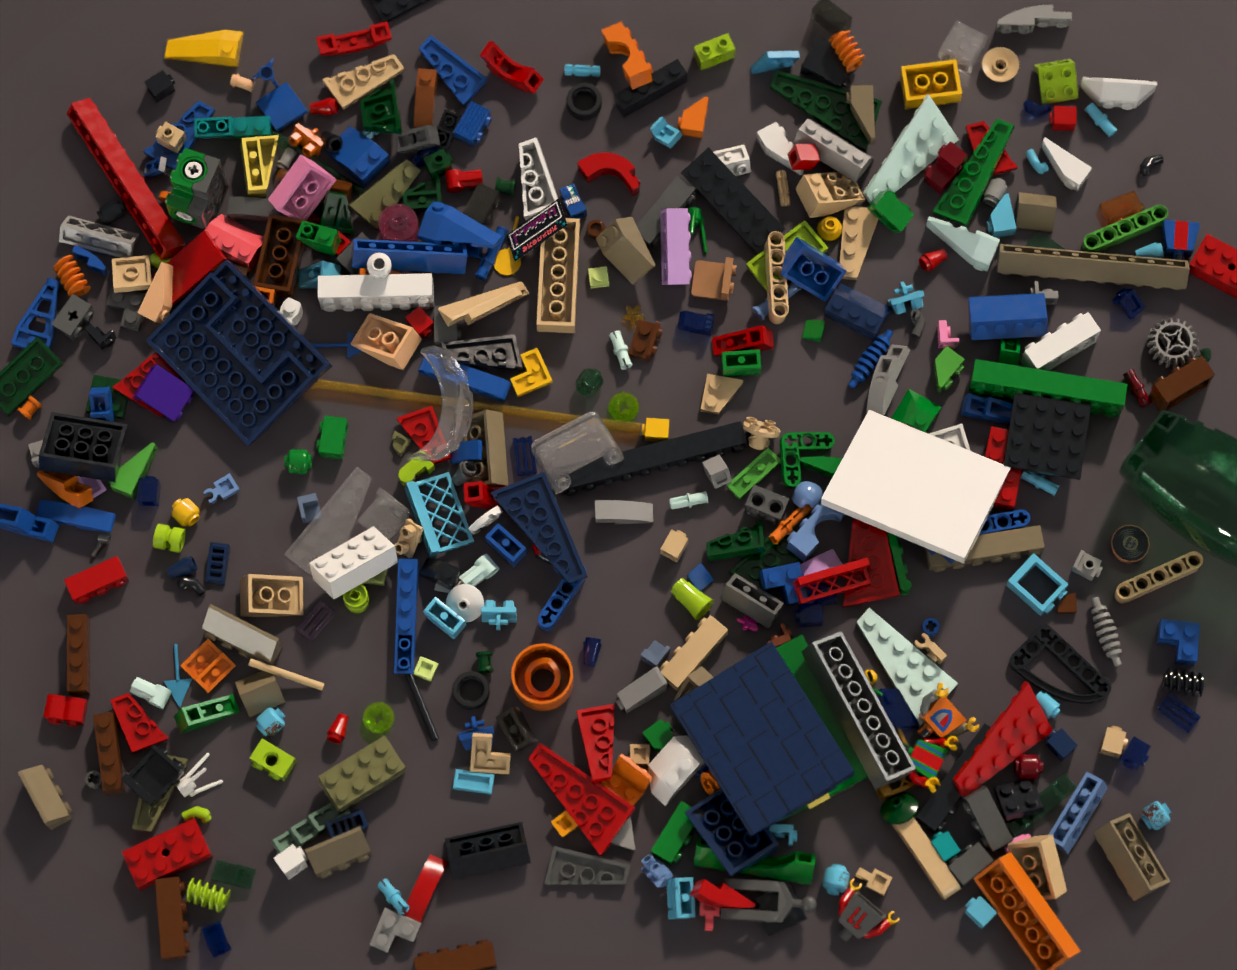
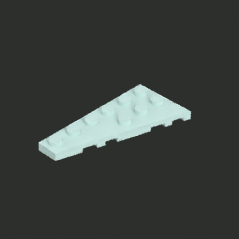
(904, 664)

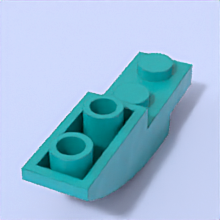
(232, 127)

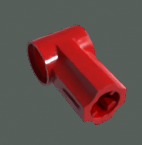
(457, 180)

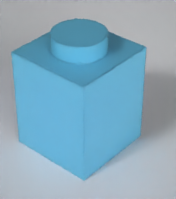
(979, 911)

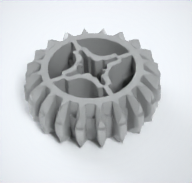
(1166, 338)

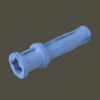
(762, 309)

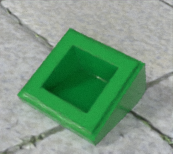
(813, 330)

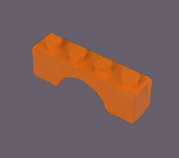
(619, 41)

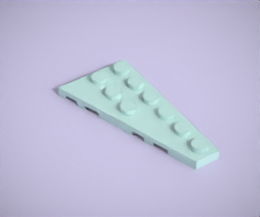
(913, 149)

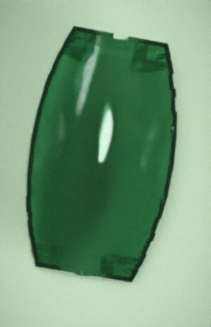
(1188, 481)

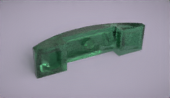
(1050, 797)

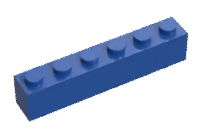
(412, 255)

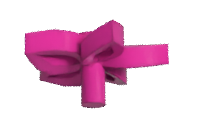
(748, 623)

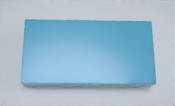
(473, 781)

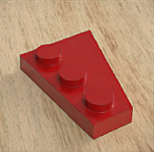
(975, 134)
(421, 427)
(135, 724)

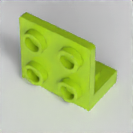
(1057, 81)

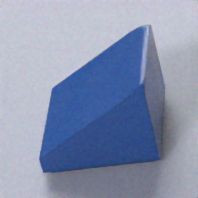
(699, 577)

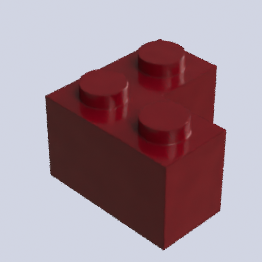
(946, 169)

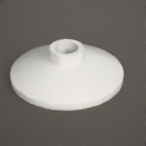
(469, 595)

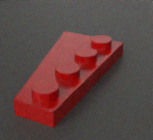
(597, 736)

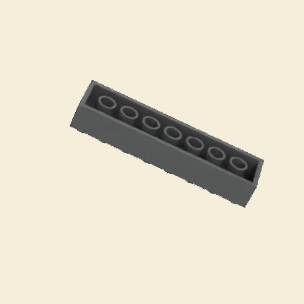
(858, 710)

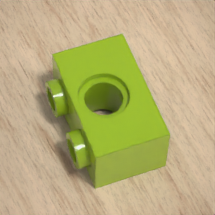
(714, 51)
(264, 752)

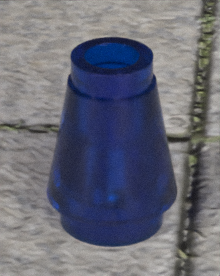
(591, 650)

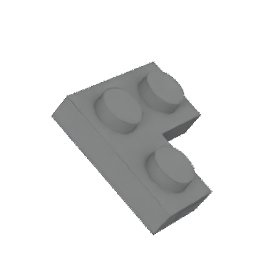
(394, 924)

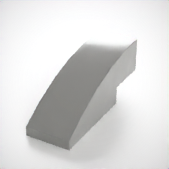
(623, 512)

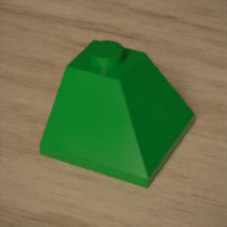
(916, 411)

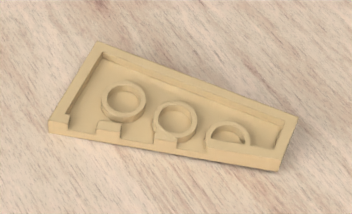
(856, 237)

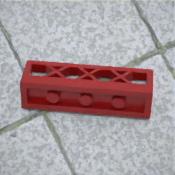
(828, 574)

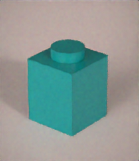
(945, 846)

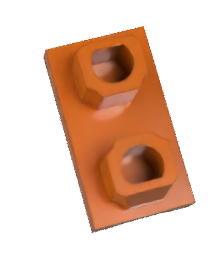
(308, 139)

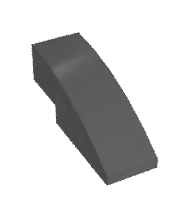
(251, 208)

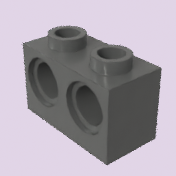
(417, 139)
(768, 500)

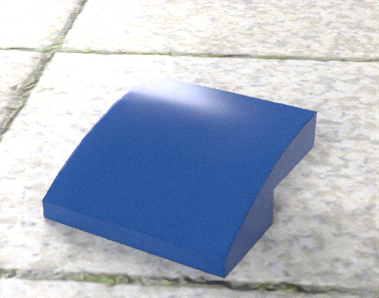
(281, 106)

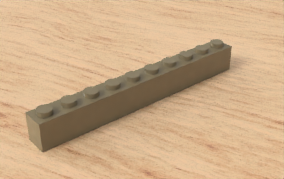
(1092, 266)

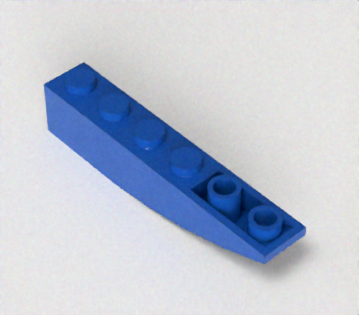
(406, 616)

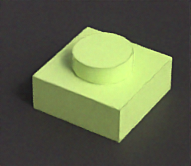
(598, 277)

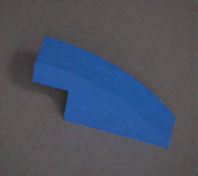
(25, 523)

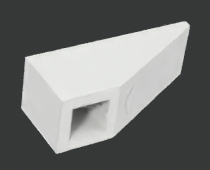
(775, 144)

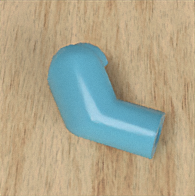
(1034, 161)

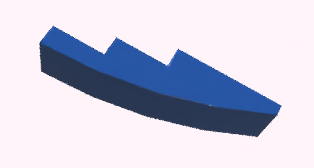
(82, 518)

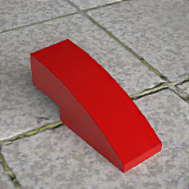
(720, 896)

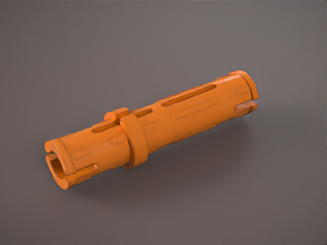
(786, 527)

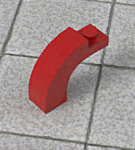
(511, 72)
(609, 164)
(478, 495)

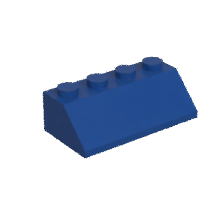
(1007, 316)

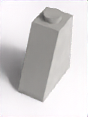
(642, 690)

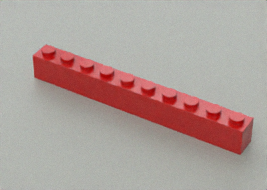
(125, 178)

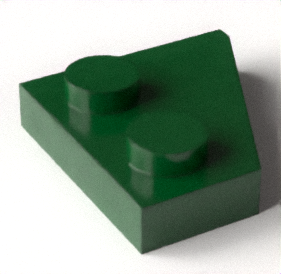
(423, 195)
(336, 213)

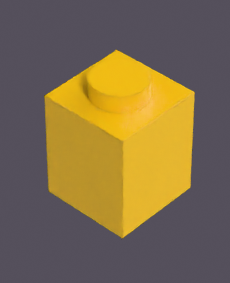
(655, 429)

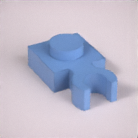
(224, 487)

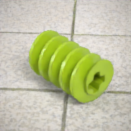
(207, 896)

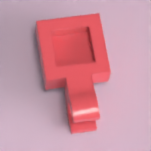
(709, 912)

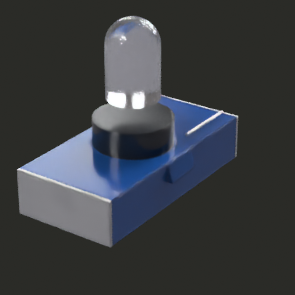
(156, 167)

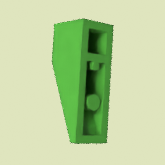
(129, 474)

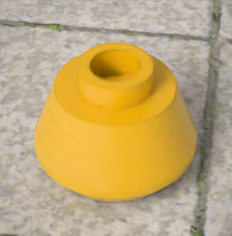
(828, 232)

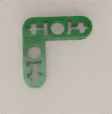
(793, 450)

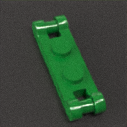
(900, 567)

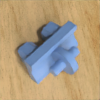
(656, 871)

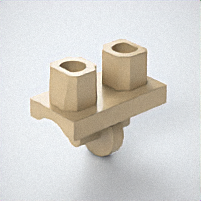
(409, 538)

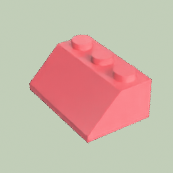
(236, 241)

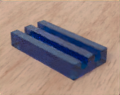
(522, 440)
(1181, 705)

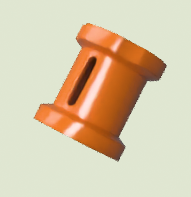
(30, 408)

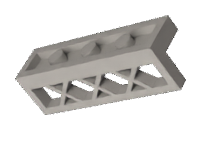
(97, 239)

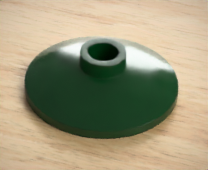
(899, 808)

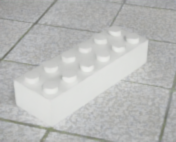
(367, 293)

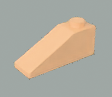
(158, 298)

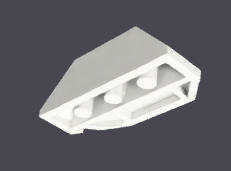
(1117, 92)
(673, 768)

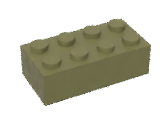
(361, 774)

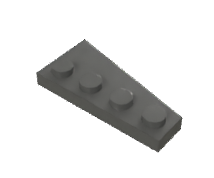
(580, 868)

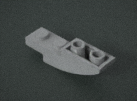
(1025, 19)
(884, 378)

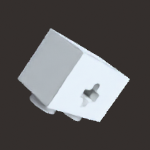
(291, 861)

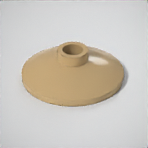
(1003, 57)

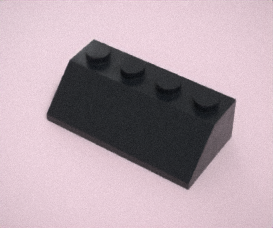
(487, 851)

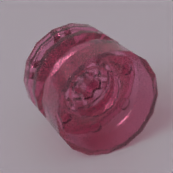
(395, 215)

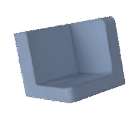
(308, 507)
(655, 654)

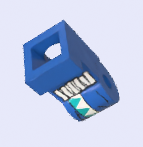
(573, 202)

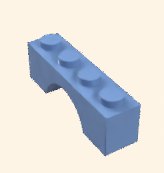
(805, 541)

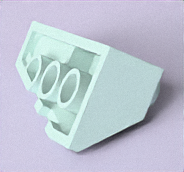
(975, 248)

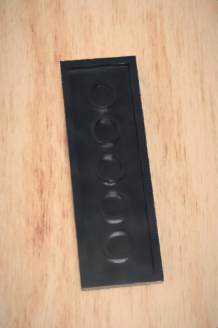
(732, 200)

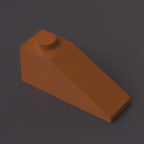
(425, 97)

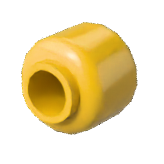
(185, 512)

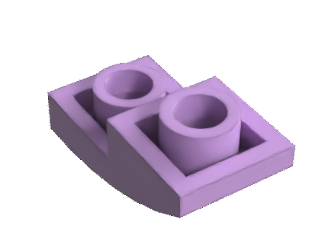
(820, 562)

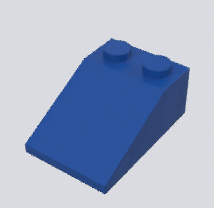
(359, 156)

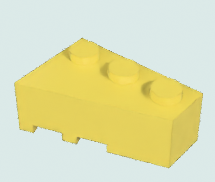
(257, 162)

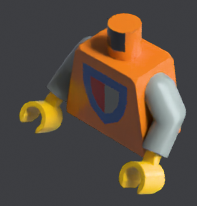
(942, 716)

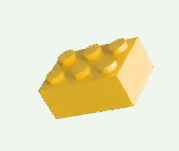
(933, 79)

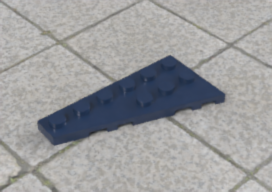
(538, 515)

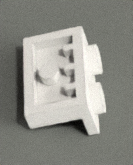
(735, 159)

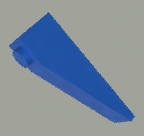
(449, 224)

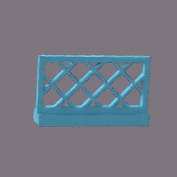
(422, 514)

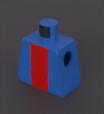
(1179, 238)

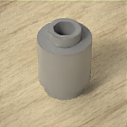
(995, 192)

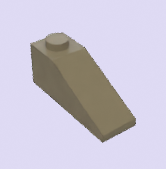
(862, 108)

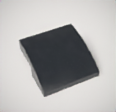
(769, 902)

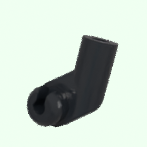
(1148, 162)
(187, 581)

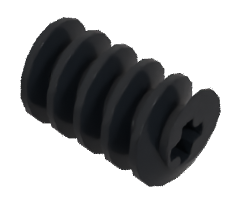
(1183, 681)

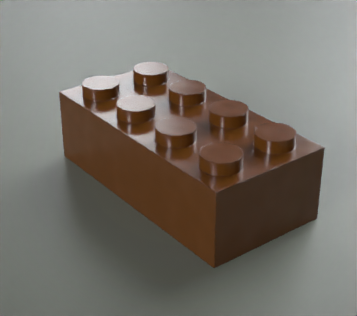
(280, 256)

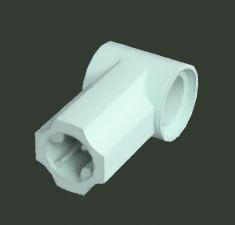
(483, 569)
(154, 694)

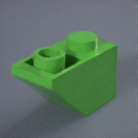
(946, 366)

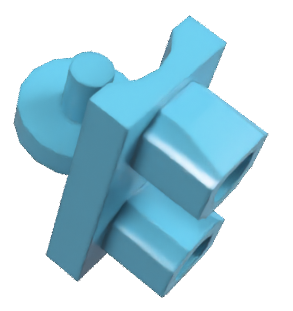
(898, 302)
(499, 615)

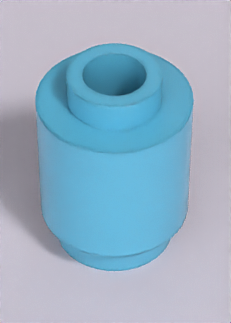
(1048, 704)

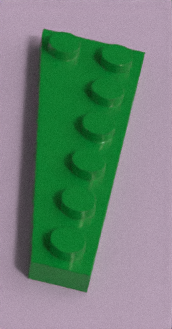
(967, 189)

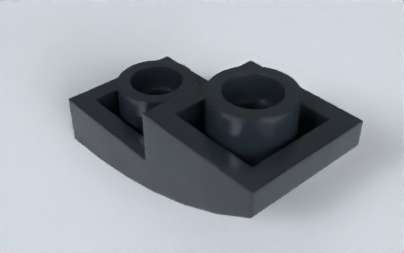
(446, 127)

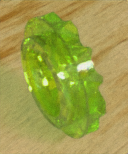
(626, 414)
(375, 709)

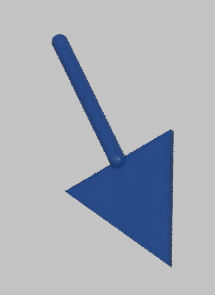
(351, 351)

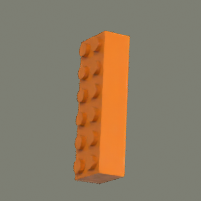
(1026, 913)

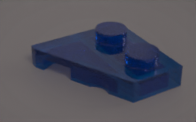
(897, 709)

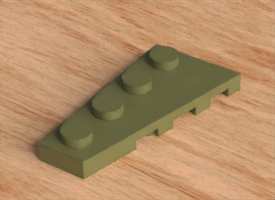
(384, 193)

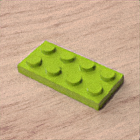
(757, 265)

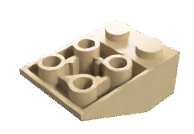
(827, 193)

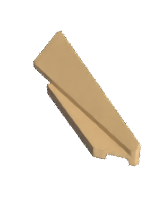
(482, 304)

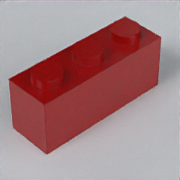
(96, 580)

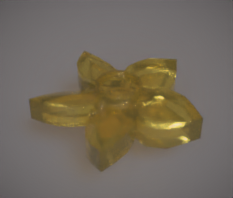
(633, 314)

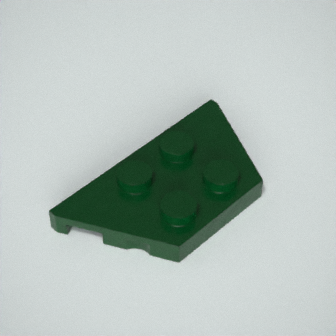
(381, 110)

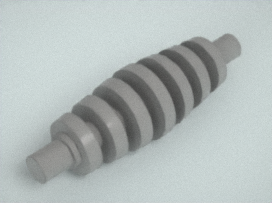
(1106, 631)

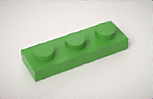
(753, 473)

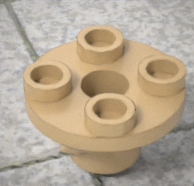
(760, 432)

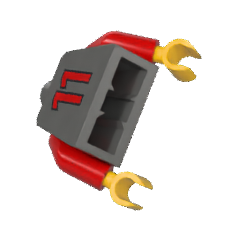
(861, 916)

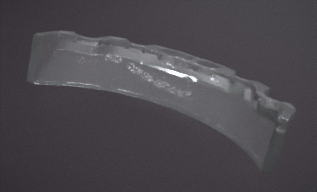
(456, 406)

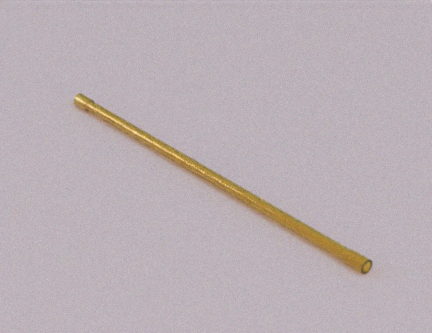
(625, 426)

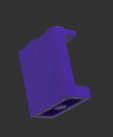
(164, 393)

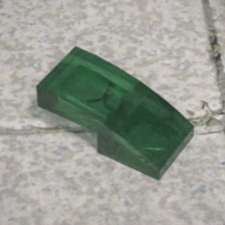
(233, 874)

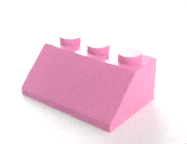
(301, 189)

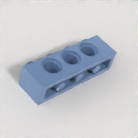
(1078, 812)

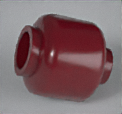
(1028, 766)

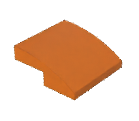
(207, 665)

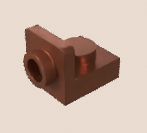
(780, 640)

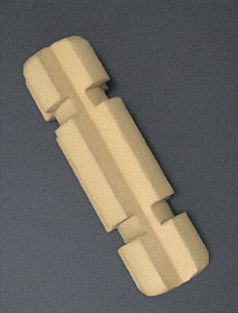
(783, 188)

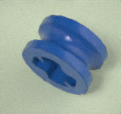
(935, 630)

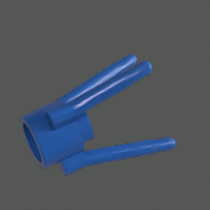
(266, 73)

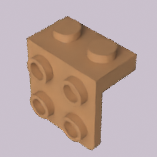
(713, 279)

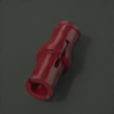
(1137, 388)

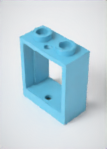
(1013, 584)

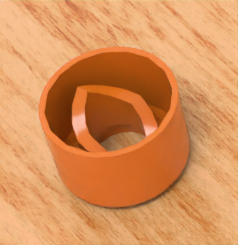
(542, 657)

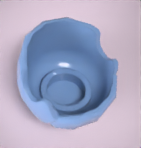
(807, 493)

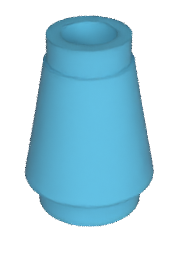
(1152, 250)

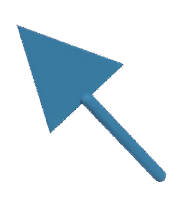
(179, 686)

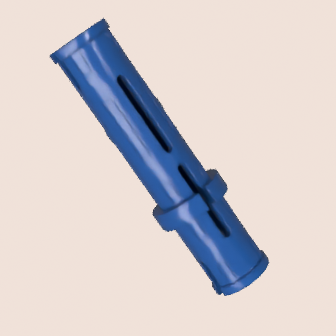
(488, 259)

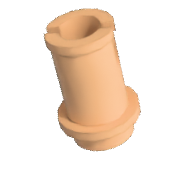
(243, 83)

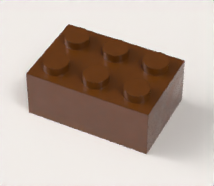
(1181, 383)

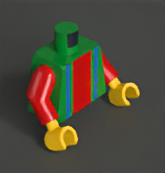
(928, 757)

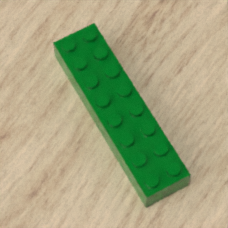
(1005, 380)

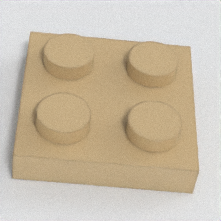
(131, 273)

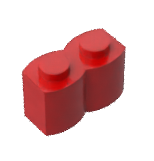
(65, 709)

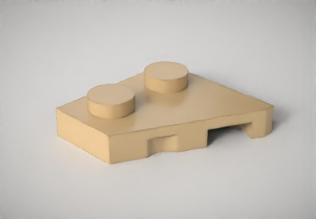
(718, 393)

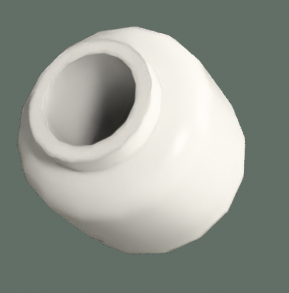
(379, 265)

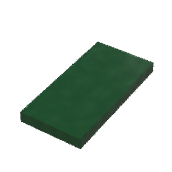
(26, 374)
(773, 556)

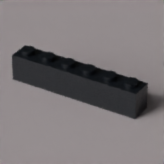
(947, 795)

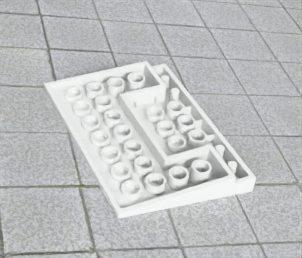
(915, 486)

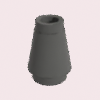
(464, 472)

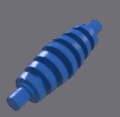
(870, 358)

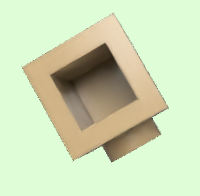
(170, 137)
(674, 545)
(1113, 742)

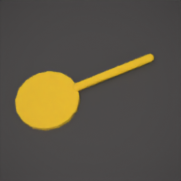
(504, 260)

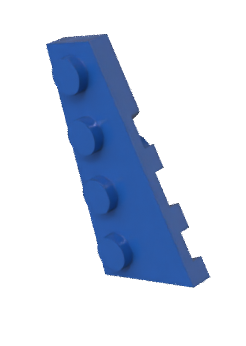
(455, 72)
(186, 124)

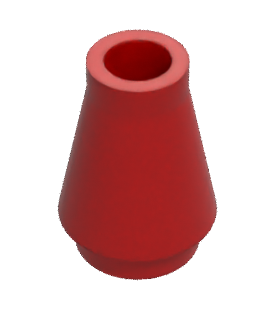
(325, 107)
(932, 259)
(337, 730)

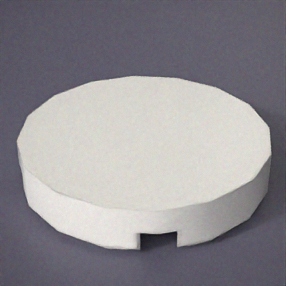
(485, 520)

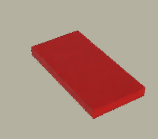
(194, 264)

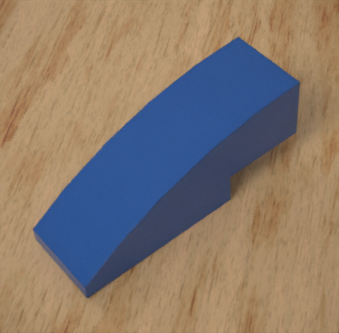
(101, 404)
(986, 409)

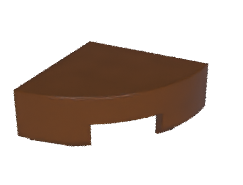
(1067, 604)

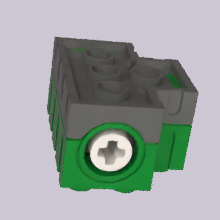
(197, 188)

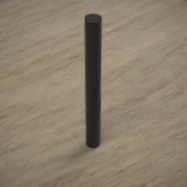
(422, 707)

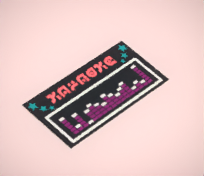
(536, 230)

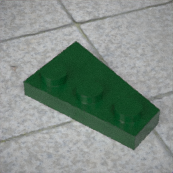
(742, 543)

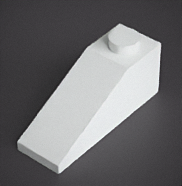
(1068, 167)

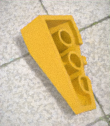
(211, 48)

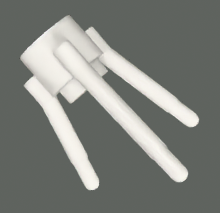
(187, 785)

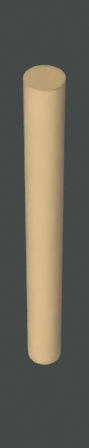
(286, 674)

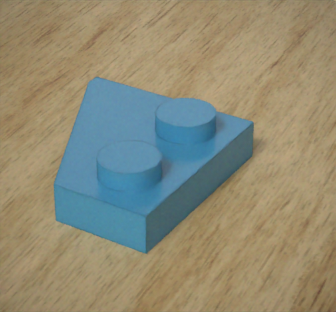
(775, 60)

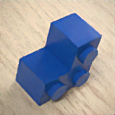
(782, 577)
(1184, 636)

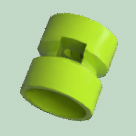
(169, 538)
(357, 599)

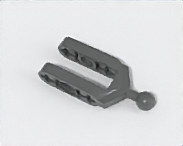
(785, 901)

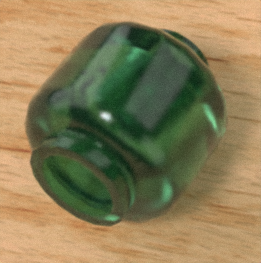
(589, 382)

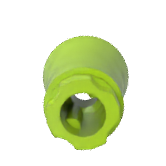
(691, 598)

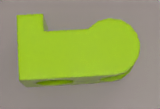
(414, 469)

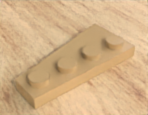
(363, 80)

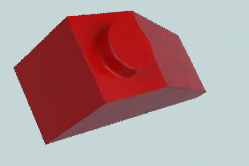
(747, 339)

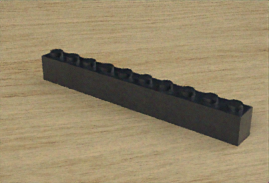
(659, 457)

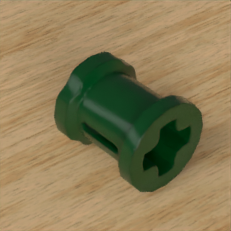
(505, 186)
(484, 662)

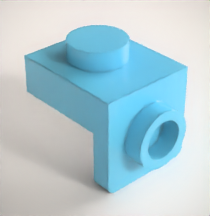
(665, 133)

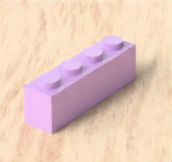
(675, 246)

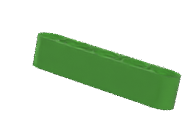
(1130, 223)

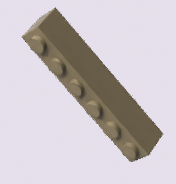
(994, 548)

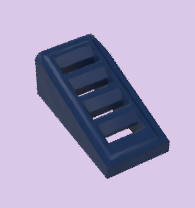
(220, 547)
(364, 825)

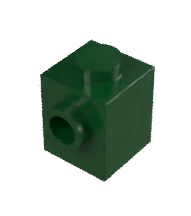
(438, 163)

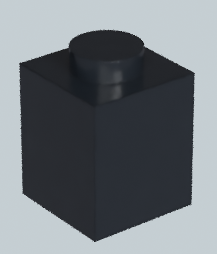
(160, 85)

